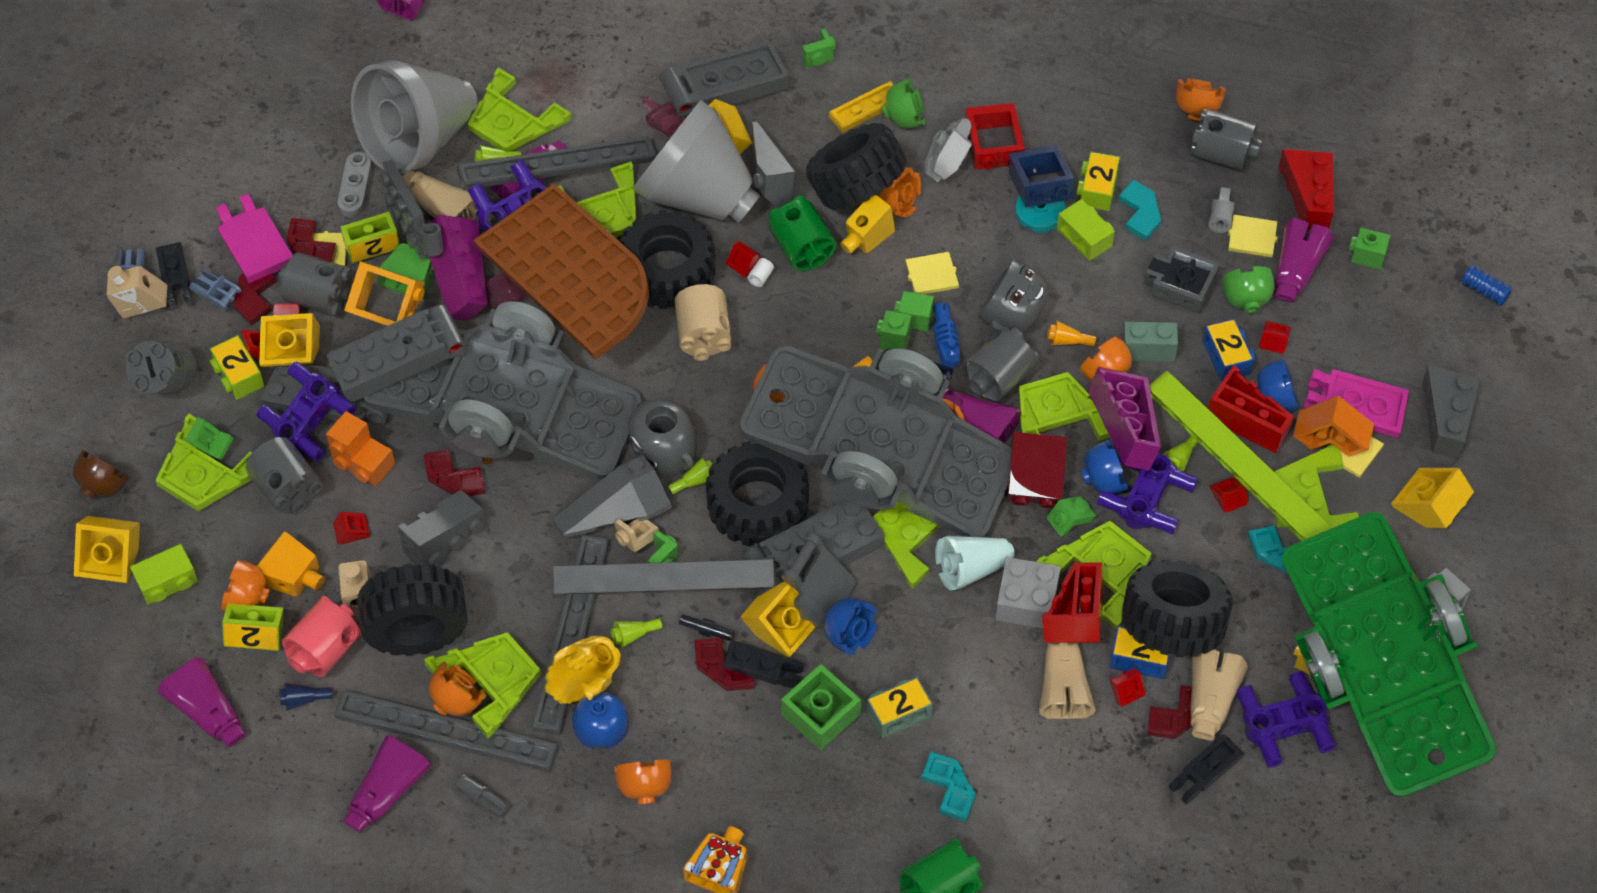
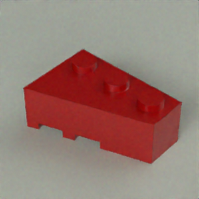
(1310, 183)
(1250, 412)
(1078, 607)

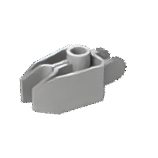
(948, 150)

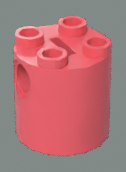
(321, 638)

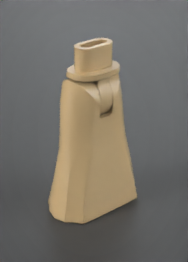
(439, 197)
(1065, 684)
(1213, 690)

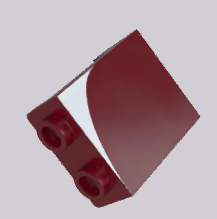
(1036, 469)

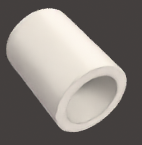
(760, 272)

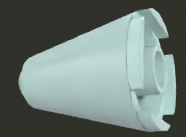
(970, 558)

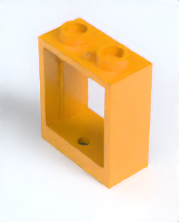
(362, 286)

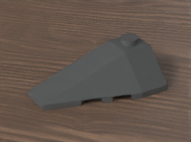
(771, 170)
(623, 494)

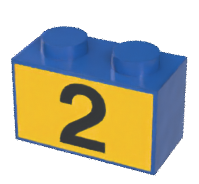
(1227, 348)
(1130, 654)

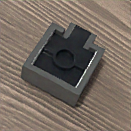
(1181, 278)

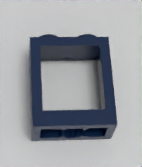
(1038, 162)

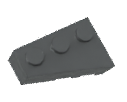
(442, 530)

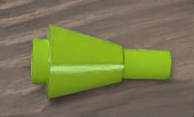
(488, 153)
(1181, 453)
(694, 476)
(628, 631)

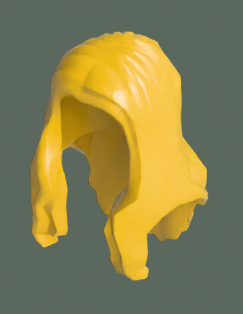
(582, 669)

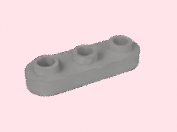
(358, 169)

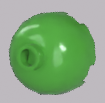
(904, 105)
(1248, 289)

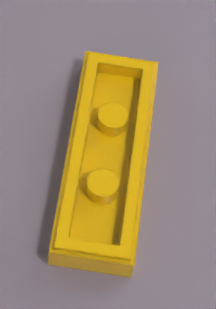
(860, 109)

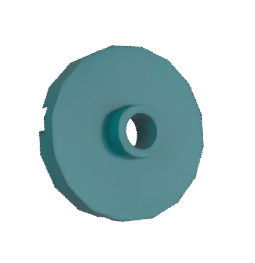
(1039, 219)

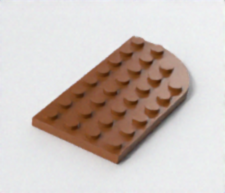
(570, 269)

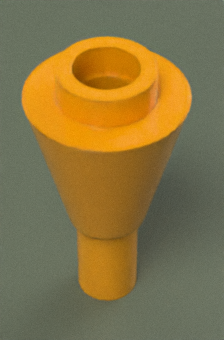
(1064, 335)

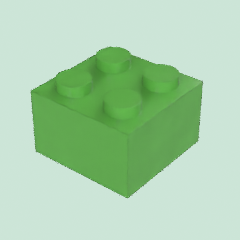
(820, 707)

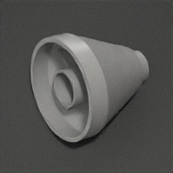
(408, 112)
(700, 170)

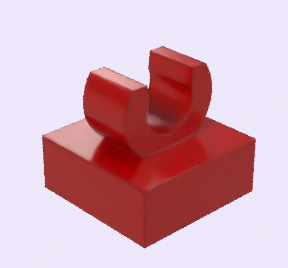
(742, 259)
(1127, 687)

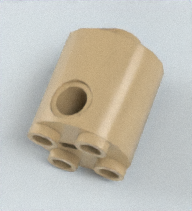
(702, 321)

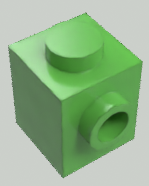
(1369, 248)
(919, 307)
(894, 330)

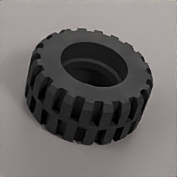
(856, 166)
(677, 234)
(748, 465)
(1176, 608)
(412, 609)

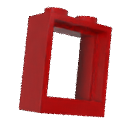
(993, 117)

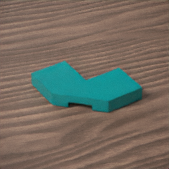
(1143, 201)
(1267, 546)
(949, 774)

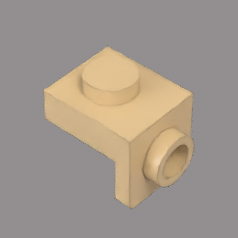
(635, 534)

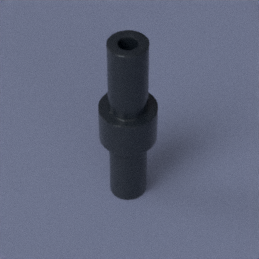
(706, 627)

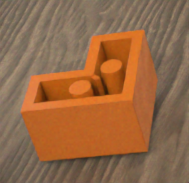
(1334, 423)
(357, 452)

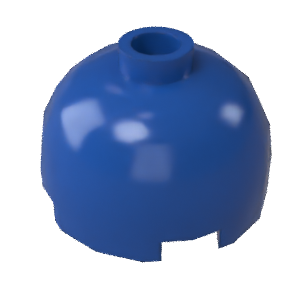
(1276, 382)
(1103, 469)
(850, 624)
(600, 721)

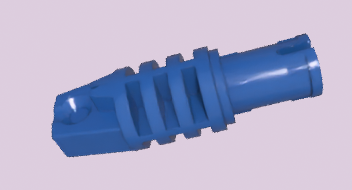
(946, 336)

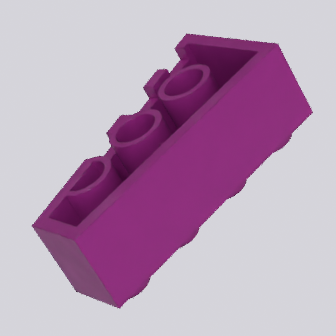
(460, 267)
(1128, 415)

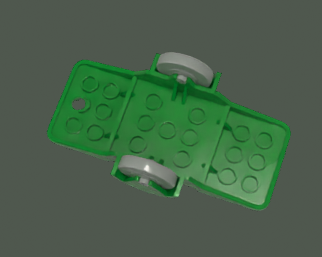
(1388, 652)

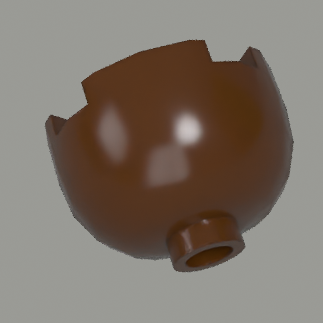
(97, 476)

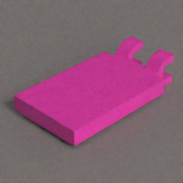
(253, 240)
(1375, 400)

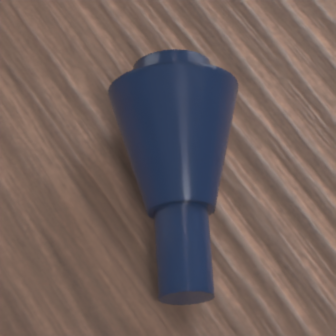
(298, 695)

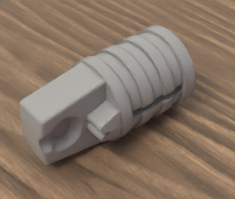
(1221, 212)

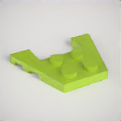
(507, 124)
(615, 208)
(1057, 403)
(196, 476)
(1304, 480)
(903, 535)
(1119, 560)
(500, 670)

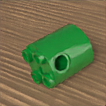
(802, 234)
(942, 871)

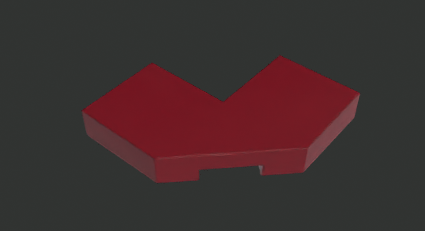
(301, 239)
(248, 301)
(441, 473)
(710, 663)
(1171, 722)

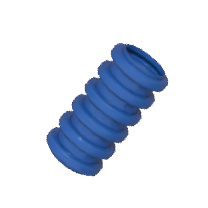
(1485, 284)

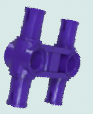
(509, 204)
(306, 410)
(1147, 494)
(1285, 719)

